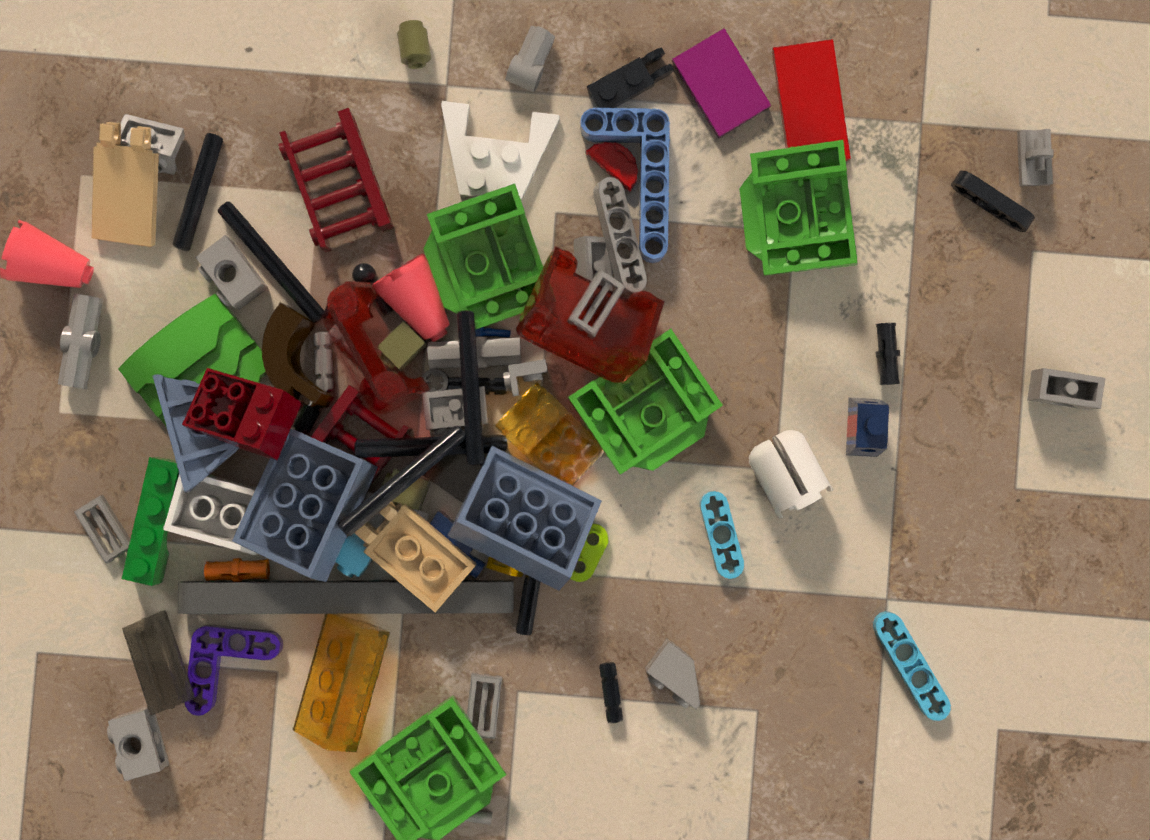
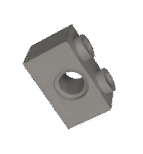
(217, 260)
(1066, 389)
(144, 727)

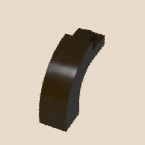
(281, 356)

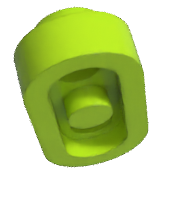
(591, 554)

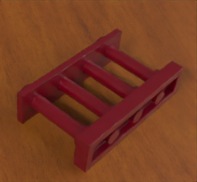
(365, 186)
(351, 404)

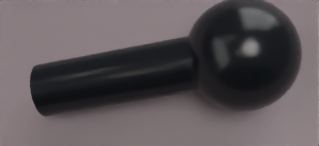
(366, 273)

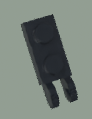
(628, 81)

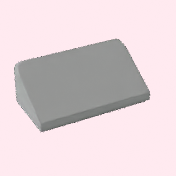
(591, 257)

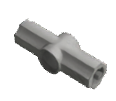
(80, 341)
(489, 353)

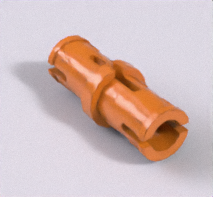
(237, 570)

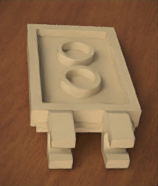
(124, 187)
(416, 554)

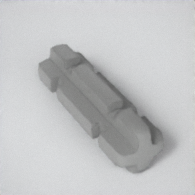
(323, 361)

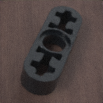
(992, 201)

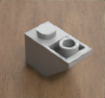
(676, 671)

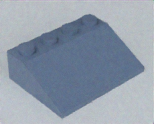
(301, 504)
(525, 518)

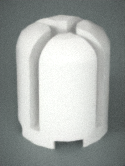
(776, 479)

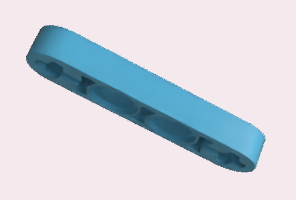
(913, 664)

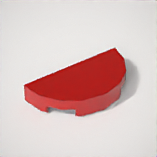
(616, 161)

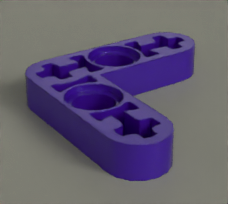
(213, 653)

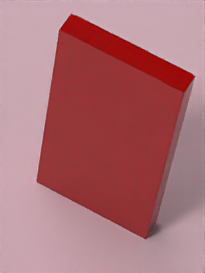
(810, 94)

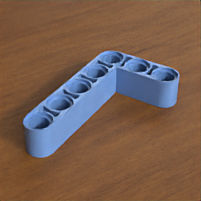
(648, 170)

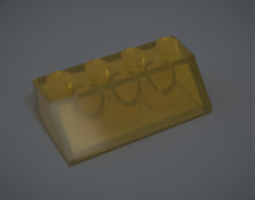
(341, 683)

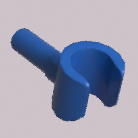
(482, 332)

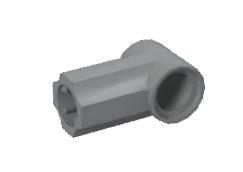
(527, 66)

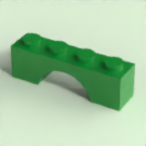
(148, 543)

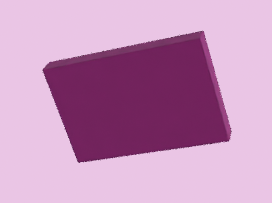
(721, 83)

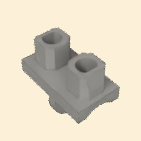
(1035, 157)

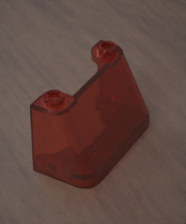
(343, 317)
(621, 341)

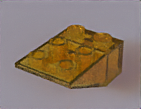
(550, 435)

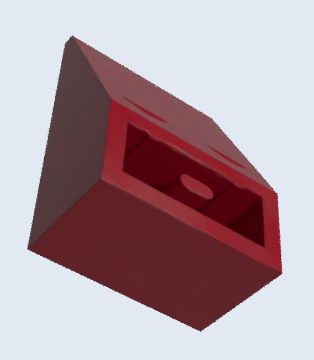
(242, 413)

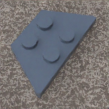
(194, 452)

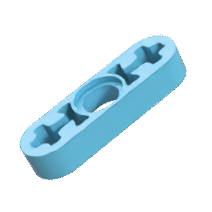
(734, 554)

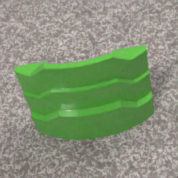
(799, 209)
(484, 256)
(190, 344)
(651, 412)
(430, 774)

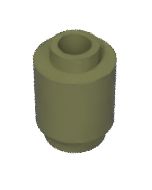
(413, 44)

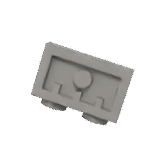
(164, 140)
(529, 371)
(446, 410)

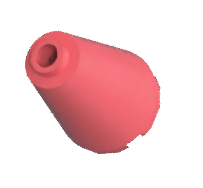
(42, 259)
(415, 298)

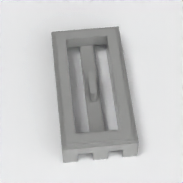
(582, 325)
(113, 521)
(486, 679)

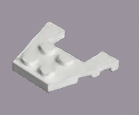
(492, 163)

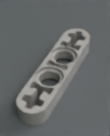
(614, 237)

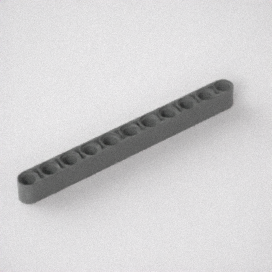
(336, 597)

